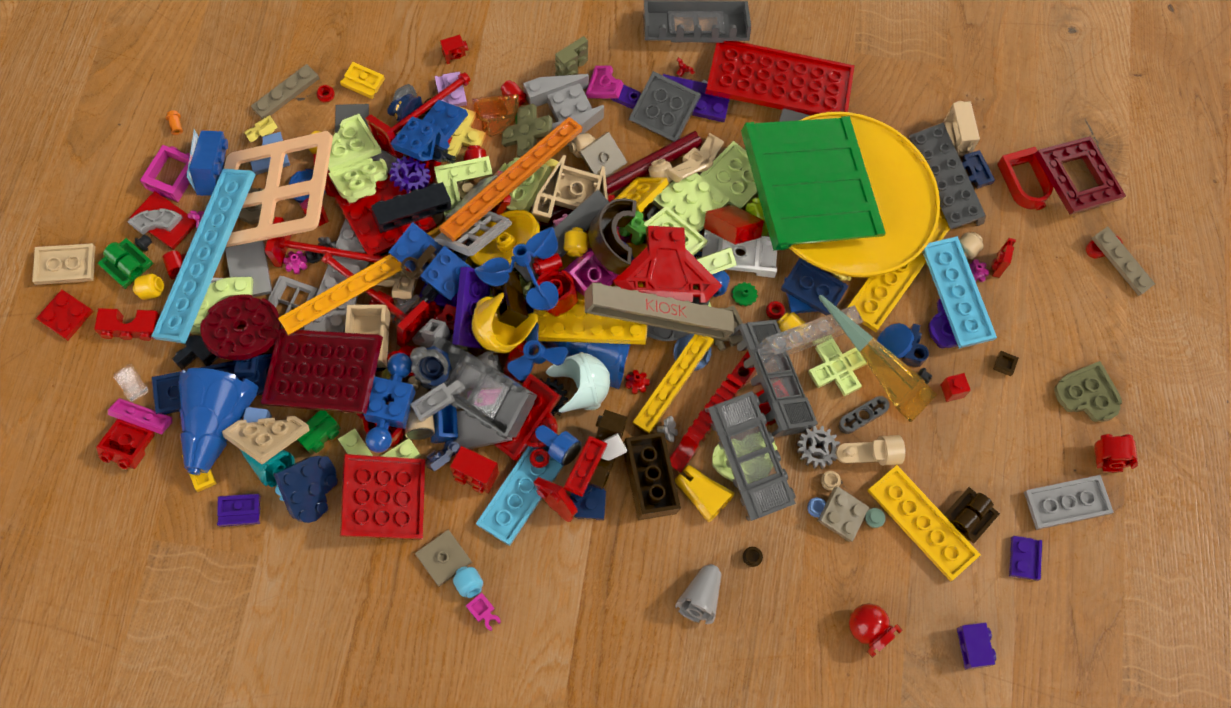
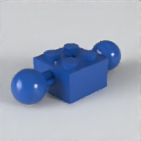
(398, 411)

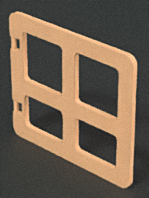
(274, 193)

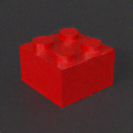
(474, 470)

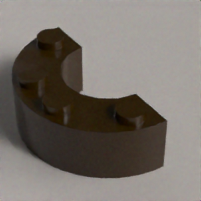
(604, 237)
(608, 425)

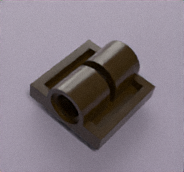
(972, 514)

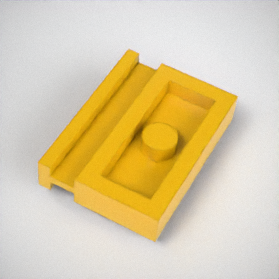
(362, 80)

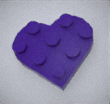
(940, 329)

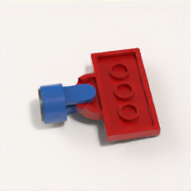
(541, 427)

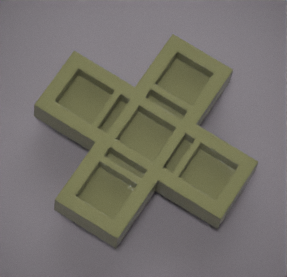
(526, 130)

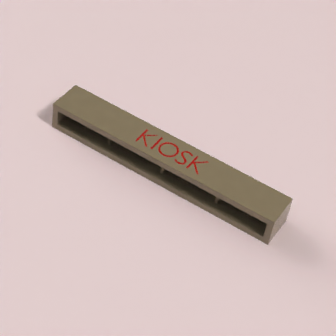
(658, 311)

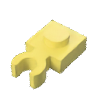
(263, 127)

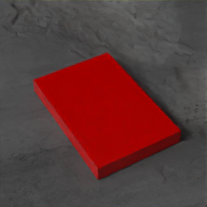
(179, 232)

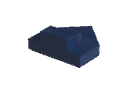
(591, 504)

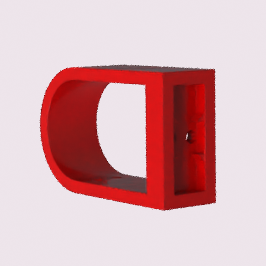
(1020, 197)

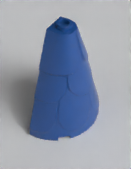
(611, 355)
(209, 405)

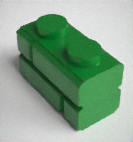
(321, 428)

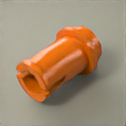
(174, 122)

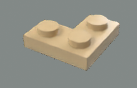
(402, 286)

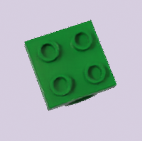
(124, 262)

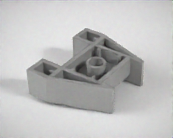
(565, 99)

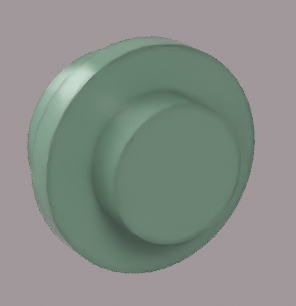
(875, 518)

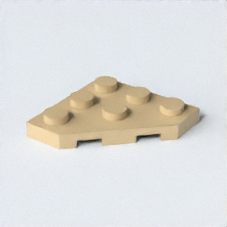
(265, 437)

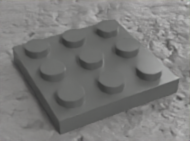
(664, 107)

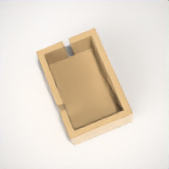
(370, 320)

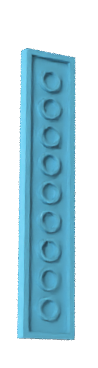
(203, 256)

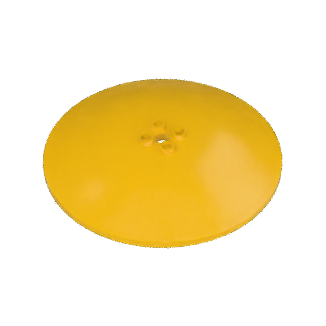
(905, 199)

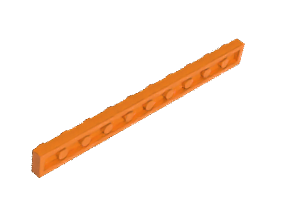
(510, 179)

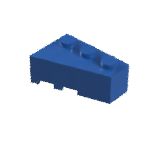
(208, 161)

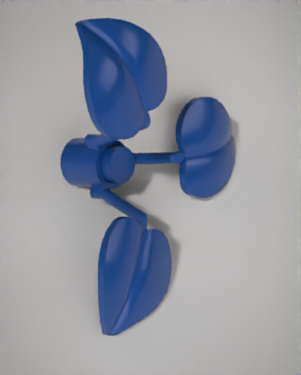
(496, 270)

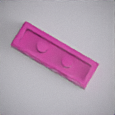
(140, 416)

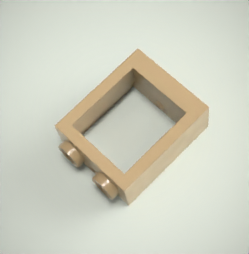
(962, 127)

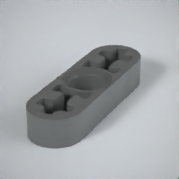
(872, 403)

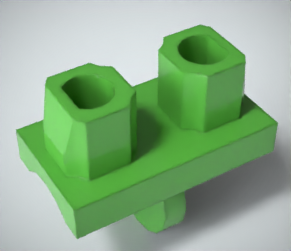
(635, 227)

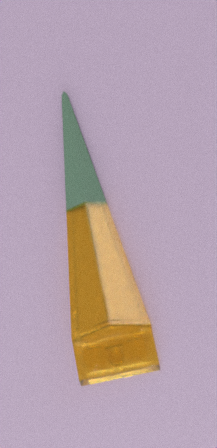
(899, 381)

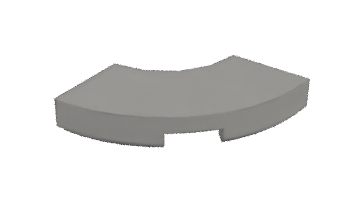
(154, 219)

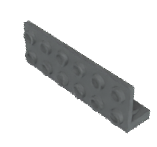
(955, 190)

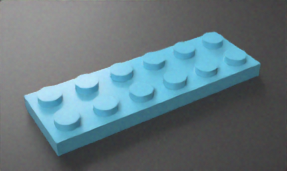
(958, 292)
(516, 498)

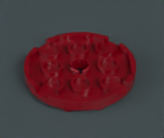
(221, 332)

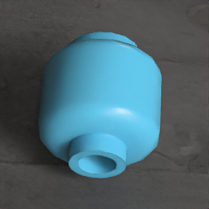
(468, 582)

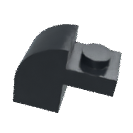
(194, 349)

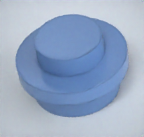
(815, 507)

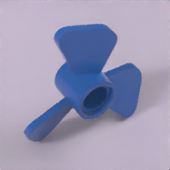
(523, 365)

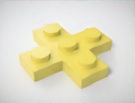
(466, 135)

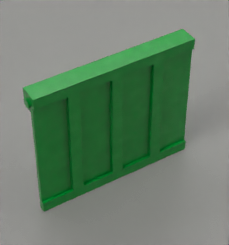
(811, 181)

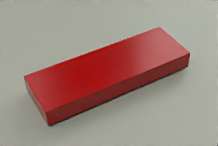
(585, 466)

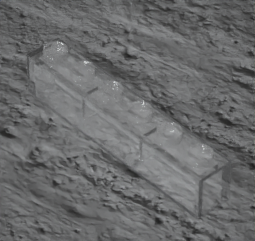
(804, 336)

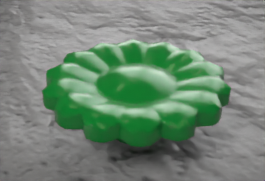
(745, 294)

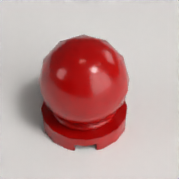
(872, 627)

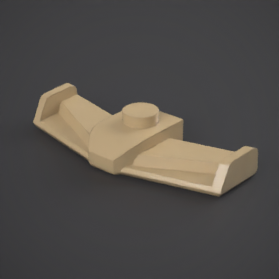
(697, 160)

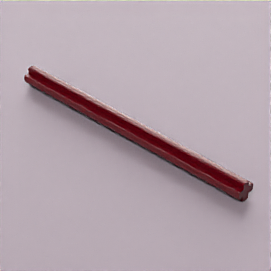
(637, 169)

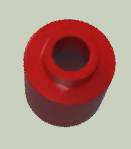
(512, 88)
(543, 265)

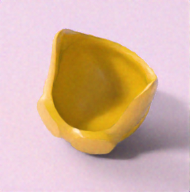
(497, 335)

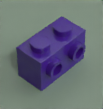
(976, 646)

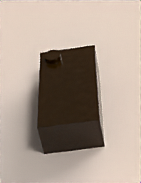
(651, 476)

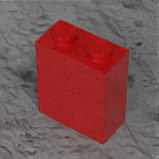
(733, 224)

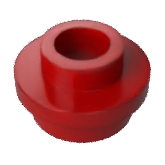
(325, 89)
(775, 305)
(539, 452)

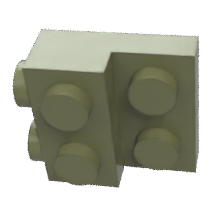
(571, 58)

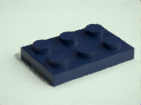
(809, 282)

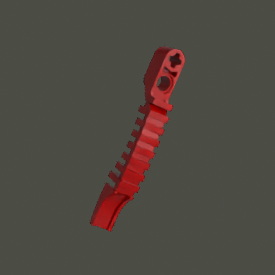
(696, 433)

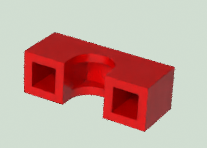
(110, 324)

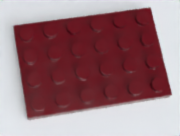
(322, 371)

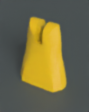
(704, 492)

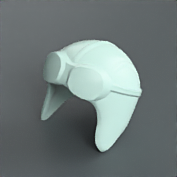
(590, 378)

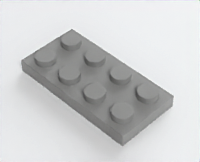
(1068, 502)

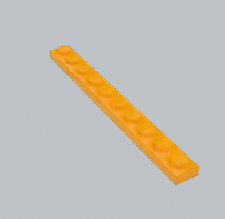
(343, 292)

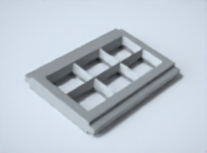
(479, 242)
(279, 288)

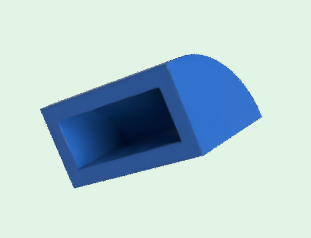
(445, 425)

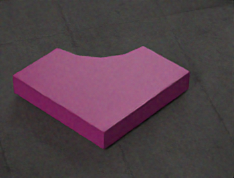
(604, 84)

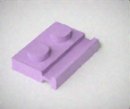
(456, 97)

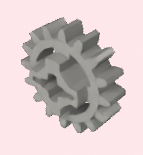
(814, 440)

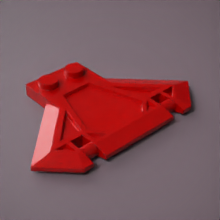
(668, 268)

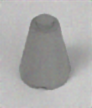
(701, 596)

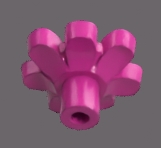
(197, 216)
(295, 262)
(978, 270)

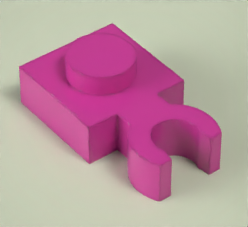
(482, 609)

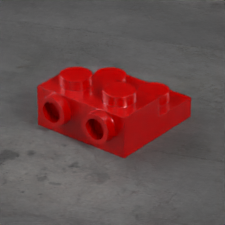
(124, 444)

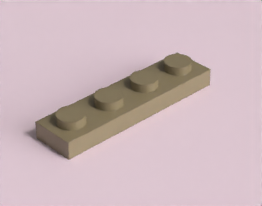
(285, 92)
(1123, 261)

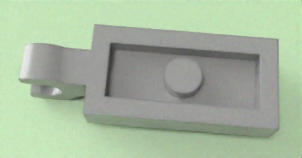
(436, 400)

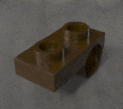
(427, 256)

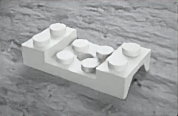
(758, 254)

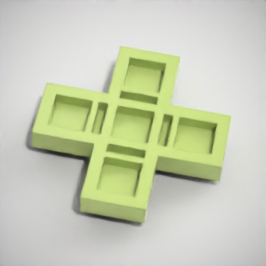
(837, 367)

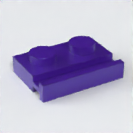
(238, 510)
(1025, 558)

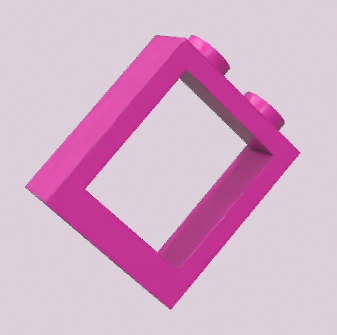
(171, 192)

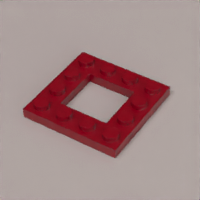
(1074, 201)

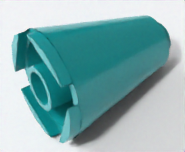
(265, 471)

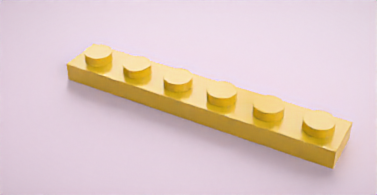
(672, 382)

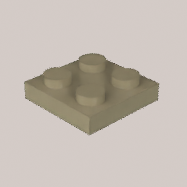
(843, 514)

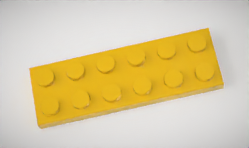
(924, 523)

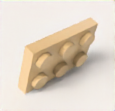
(64, 264)

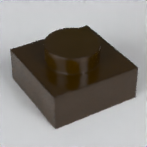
(1005, 363)

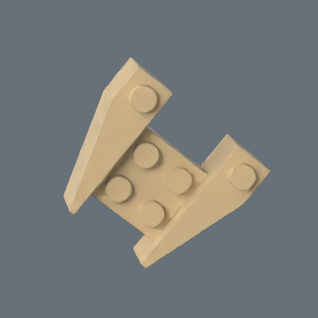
(567, 189)

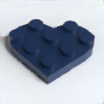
(306, 486)

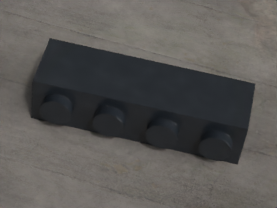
(411, 207)

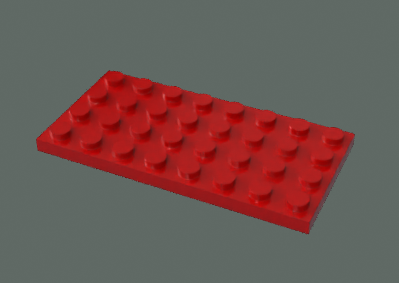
(779, 79)

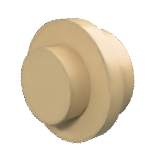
(830, 480)

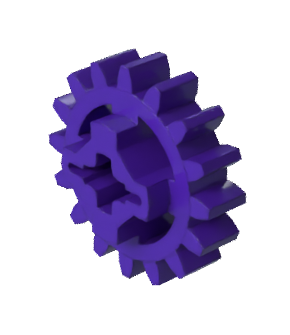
(409, 174)

